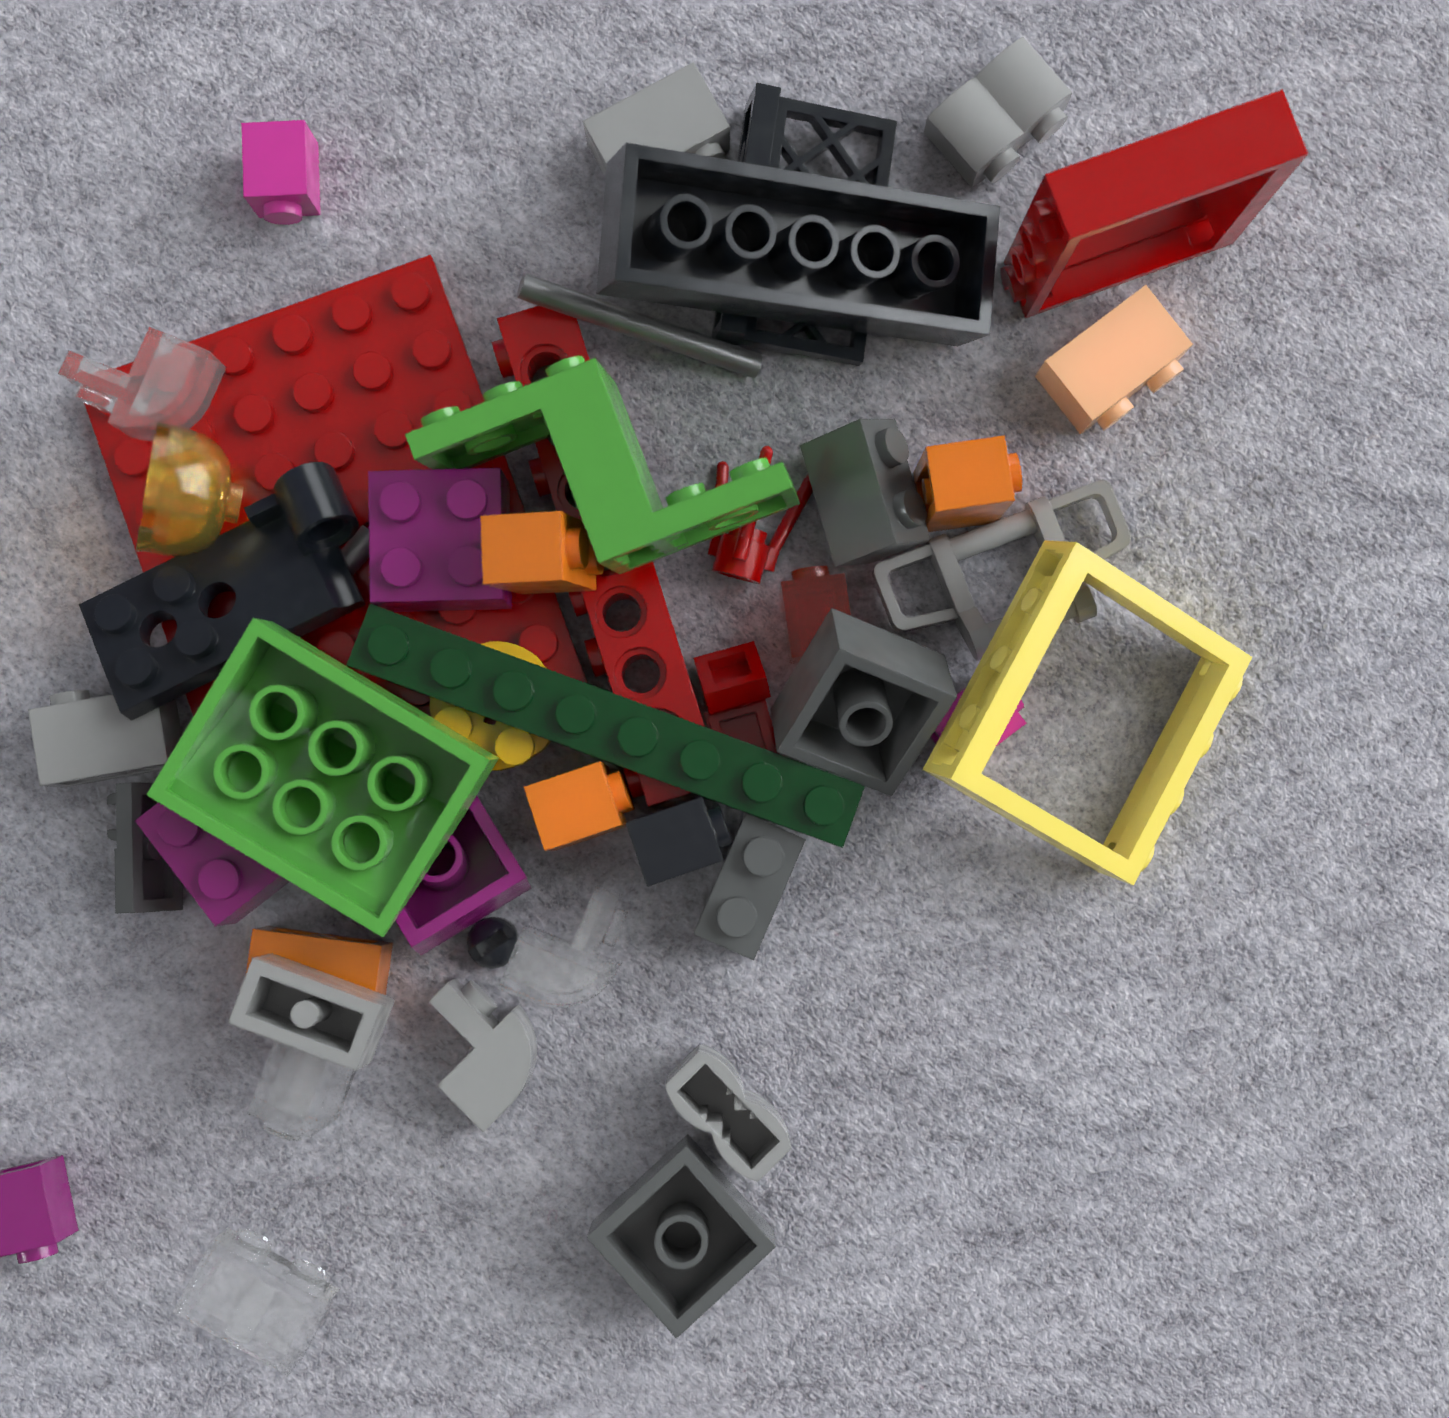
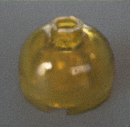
(186, 494)

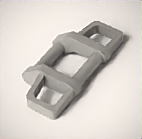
(946, 553)

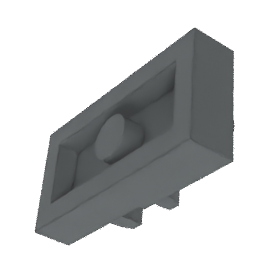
(141, 874)

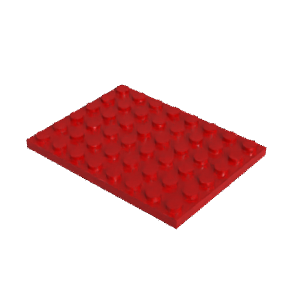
(342, 388)

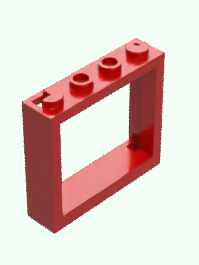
(1151, 203)

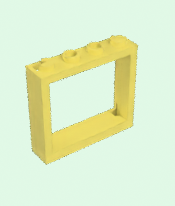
(1008, 669)

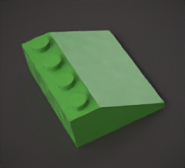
(322, 775)

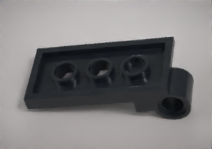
(278, 564)

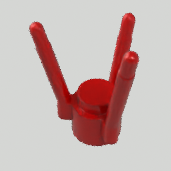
(743, 550)

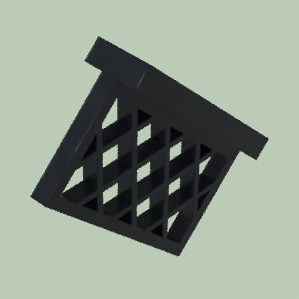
(764, 144)

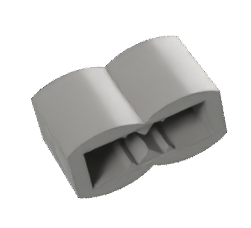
(998, 113)
(742, 1123)

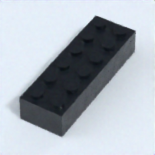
(796, 247)

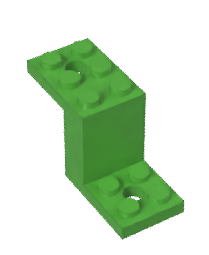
(602, 464)

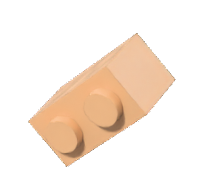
(1114, 360)

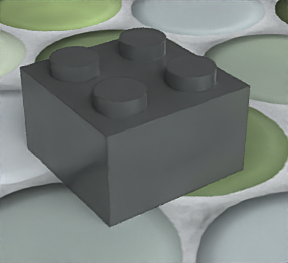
(862, 702)
(682, 1236)

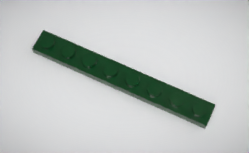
(605, 725)

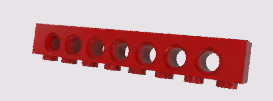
(540, 339)

